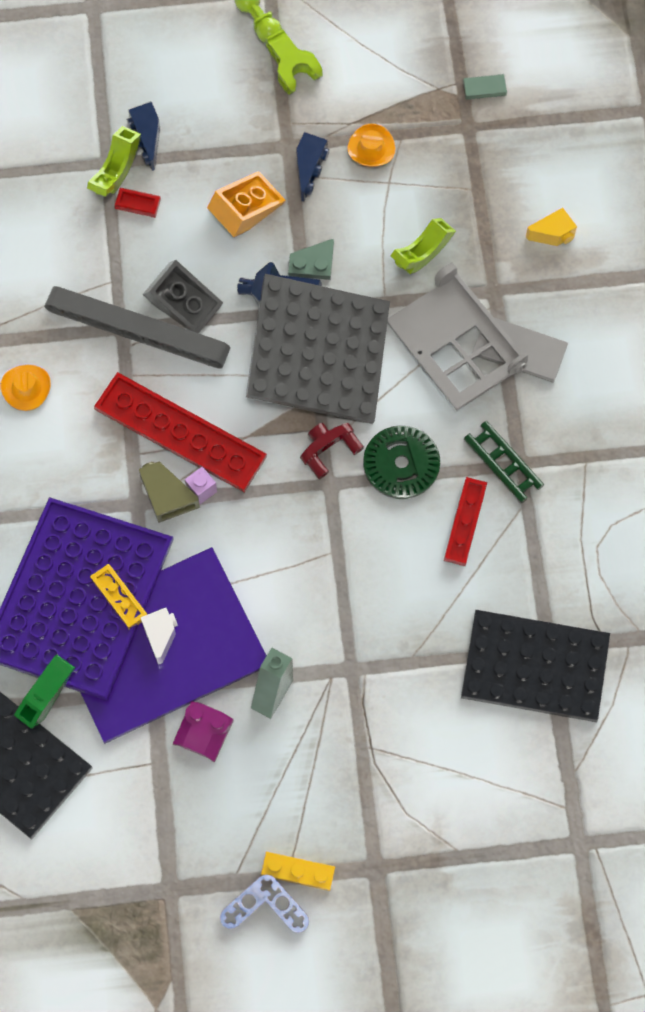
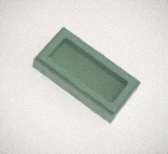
(485, 86)

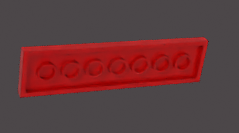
(180, 432)

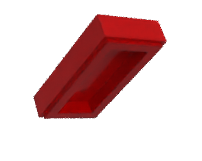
(137, 202)

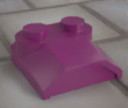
(203, 730)

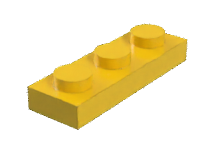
(112, 595)
(298, 871)

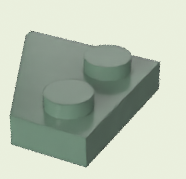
(312, 261)

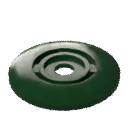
(381, 467)

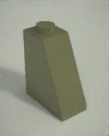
(166, 492)

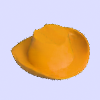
(371, 145)
(25, 386)

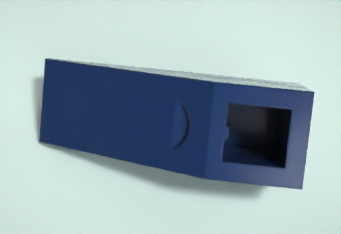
(145, 121)
(310, 154)

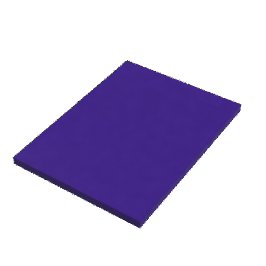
(60, 609)
(208, 652)

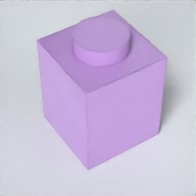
(201, 484)

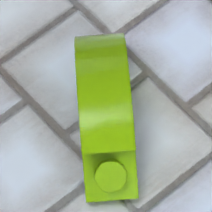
(118, 162)
(424, 247)

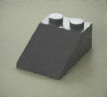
(183, 297)

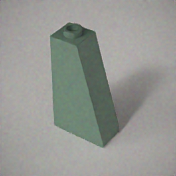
(272, 682)

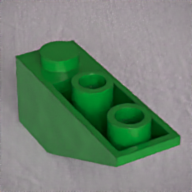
(44, 692)

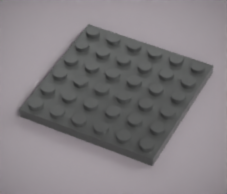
(318, 349)

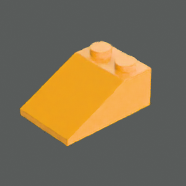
(245, 203)

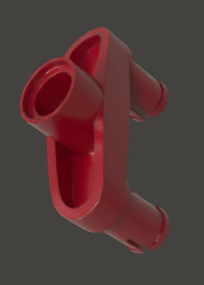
(324, 439)

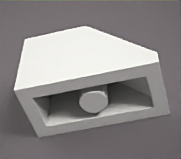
(160, 632)

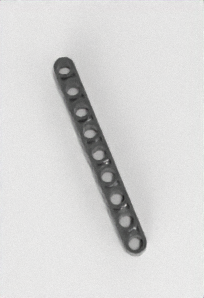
(137, 327)

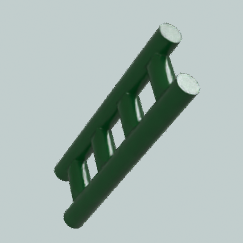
(503, 475)

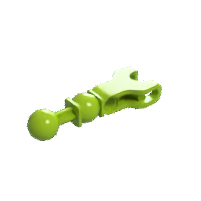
(281, 47)

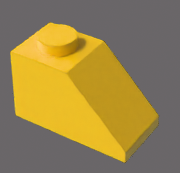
(553, 229)

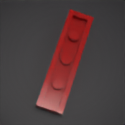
(465, 521)

